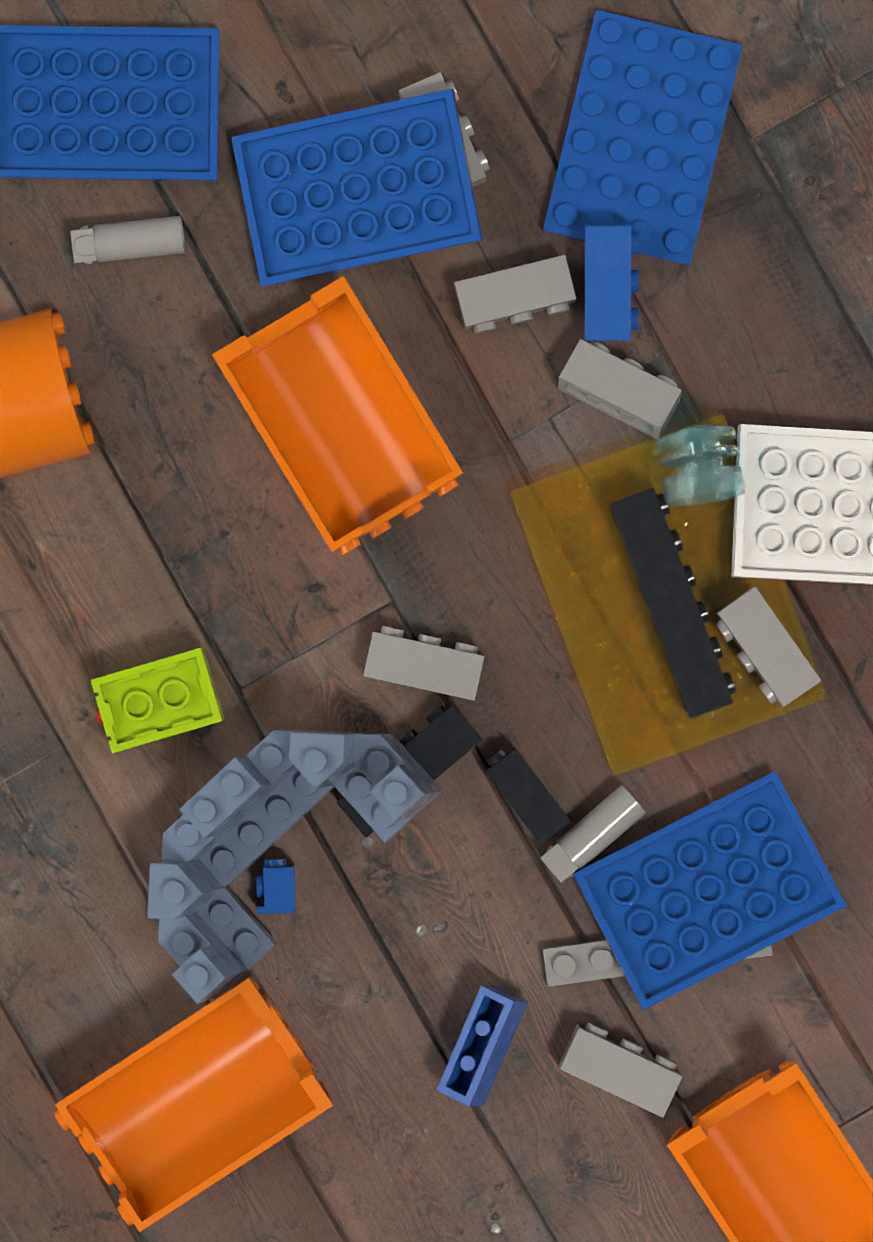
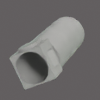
(128, 240)
(593, 833)

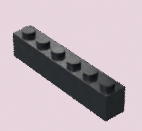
(671, 603)

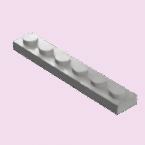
(589, 962)

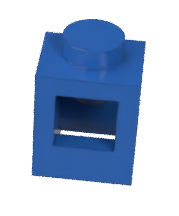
(277, 887)

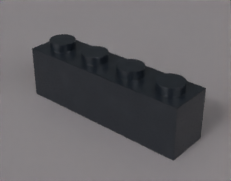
(433, 748)

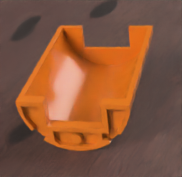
(35, 396)
(339, 417)
(195, 1103)
(776, 1164)

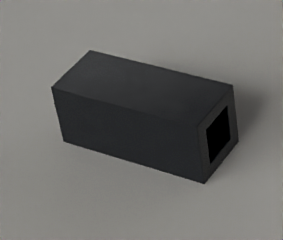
(526, 794)

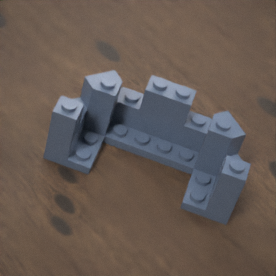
(242, 817)

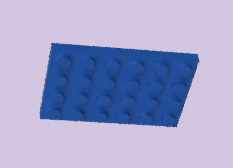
(109, 103)
(643, 134)
(357, 188)
(709, 890)

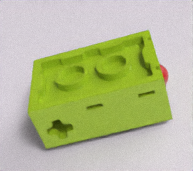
(157, 700)

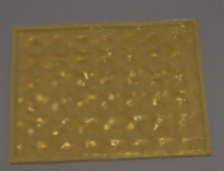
(607, 618)

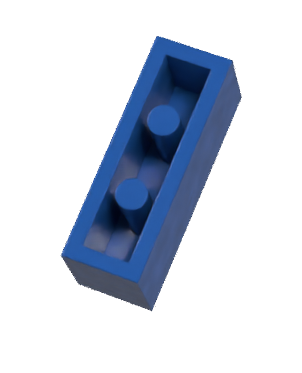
(610, 280)
(482, 1045)

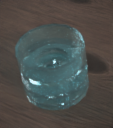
(700, 466)

